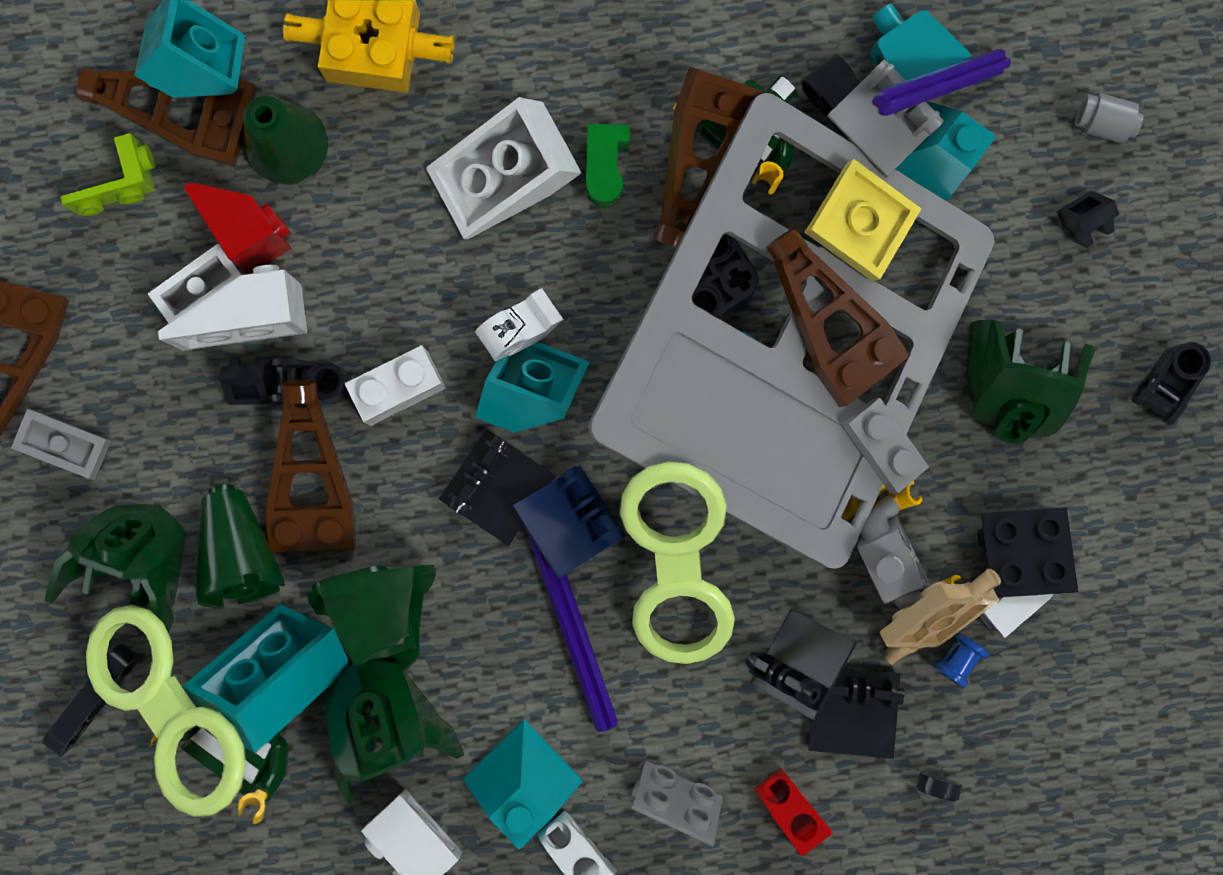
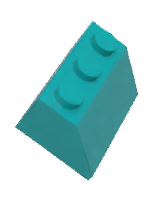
(270, 674)

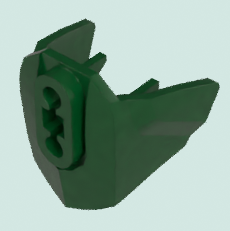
(1009, 389)
(130, 544)
(376, 611)
(401, 724)

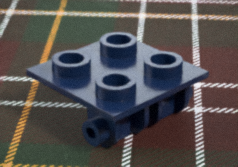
(568, 521)

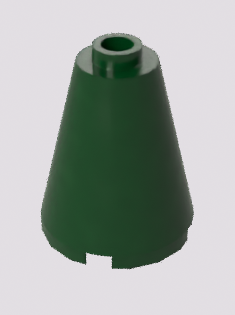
(283, 140)
(233, 551)

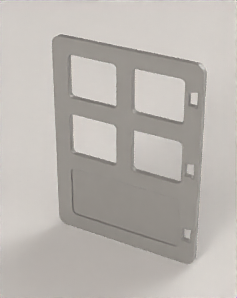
(753, 411)

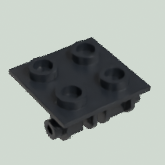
(491, 483)
(1029, 551)
(801, 664)
(859, 715)

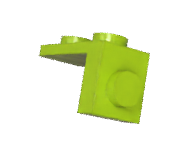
(136, 165)

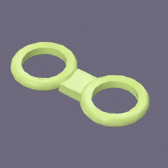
(678, 562)
(166, 710)

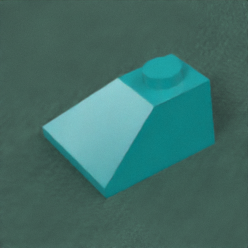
(947, 153)
(530, 388)
(522, 783)

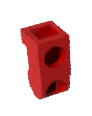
(793, 812)

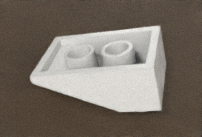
(503, 167)
(242, 311)

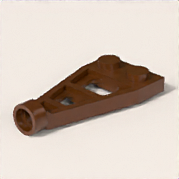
(700, 98)
(219, 128)
(42, 319)
(867, 358)
(310, 526)

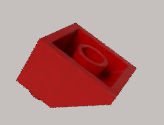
(244, 228)

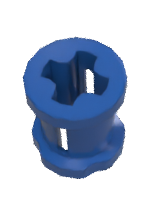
(961, 659)

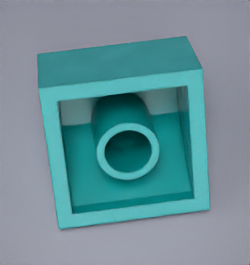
(189, 51)

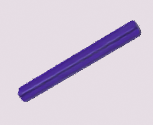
(940, 82)
(578, 645)

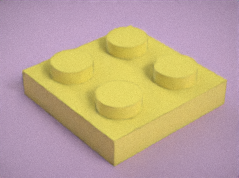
(863, 220)

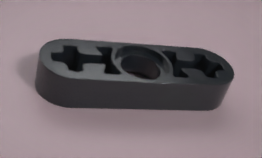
(87, 703)

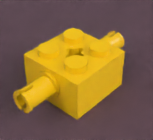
(388, 56)

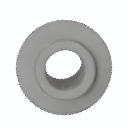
(1109, 117)

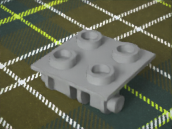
(883, 138)
(677, 802)

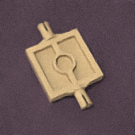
(938, 615)

